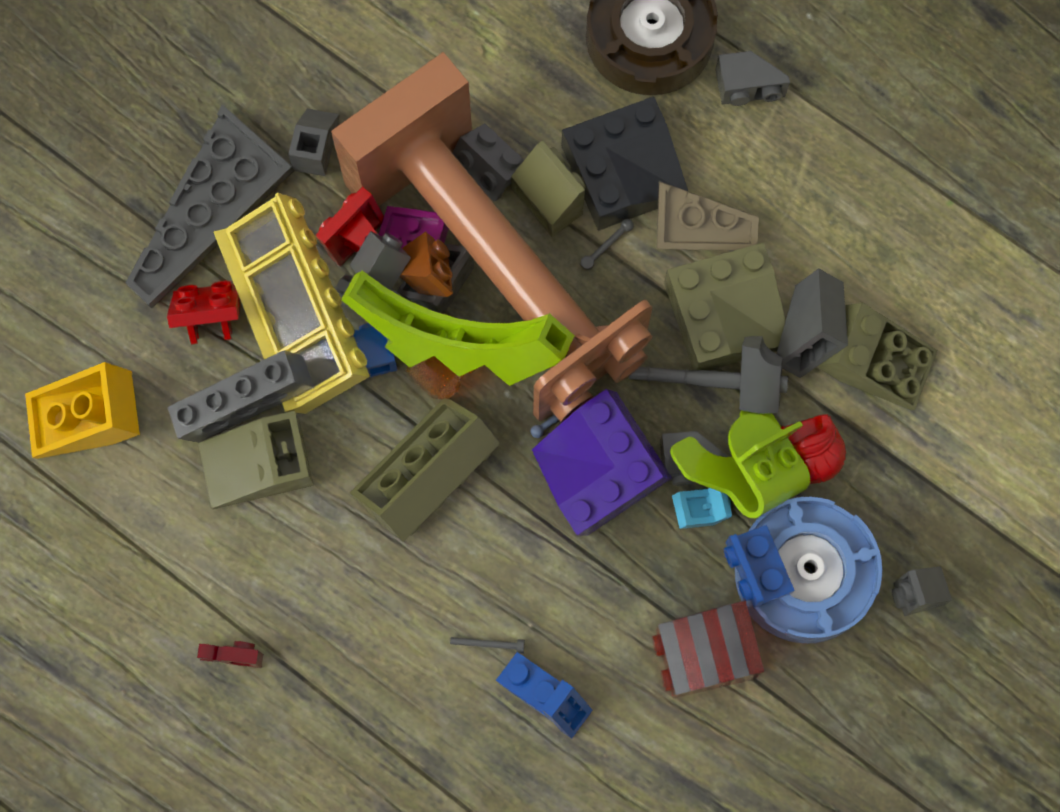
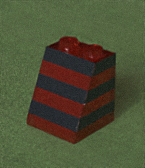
(708, 650)

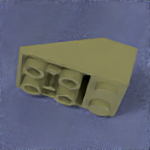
(881, 358)
(256, 461)

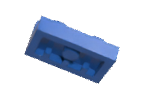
(758, 566)

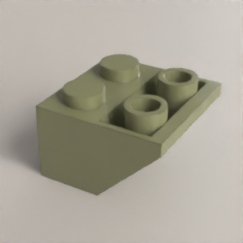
(549, 188)

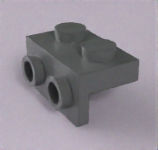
(488, 160)

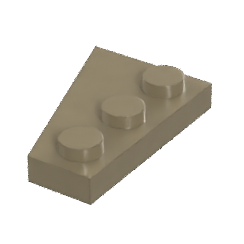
(701, 223)

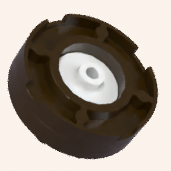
(651, 43)

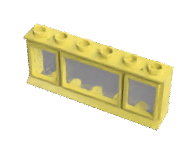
(292, 298)

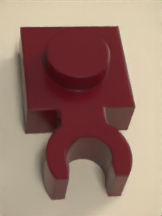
(240, 654)

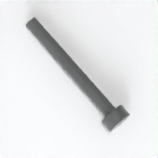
(518, 646)

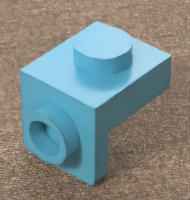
(701, 508)

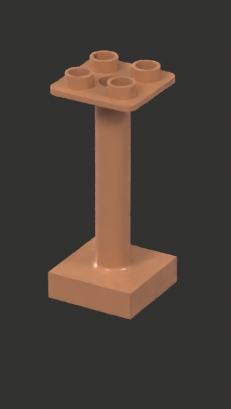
(412, 139)

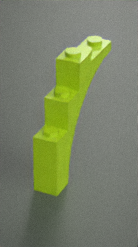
(417, 334)

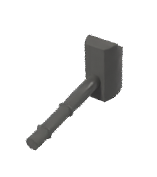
(758, 382)

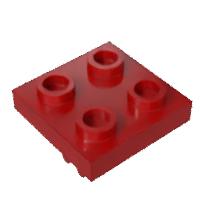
(350, 226)
(204, 305)

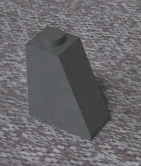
(814, 324)

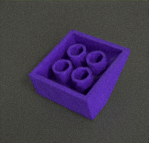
(599, 463)

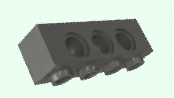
(240, 396)

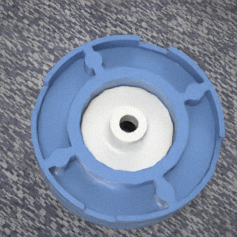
(842, 567)

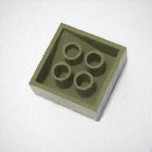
(724, 302)

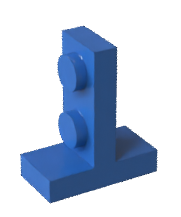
(545, 694)

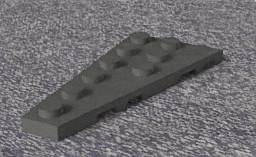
(218, 189)

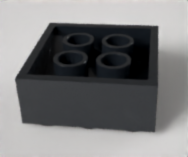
(623, 161)

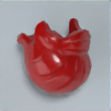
(819, 447)

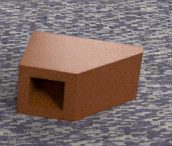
(428, 267)

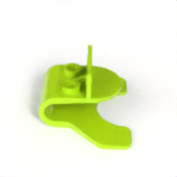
(762, 465)

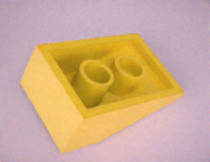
(82, 411)

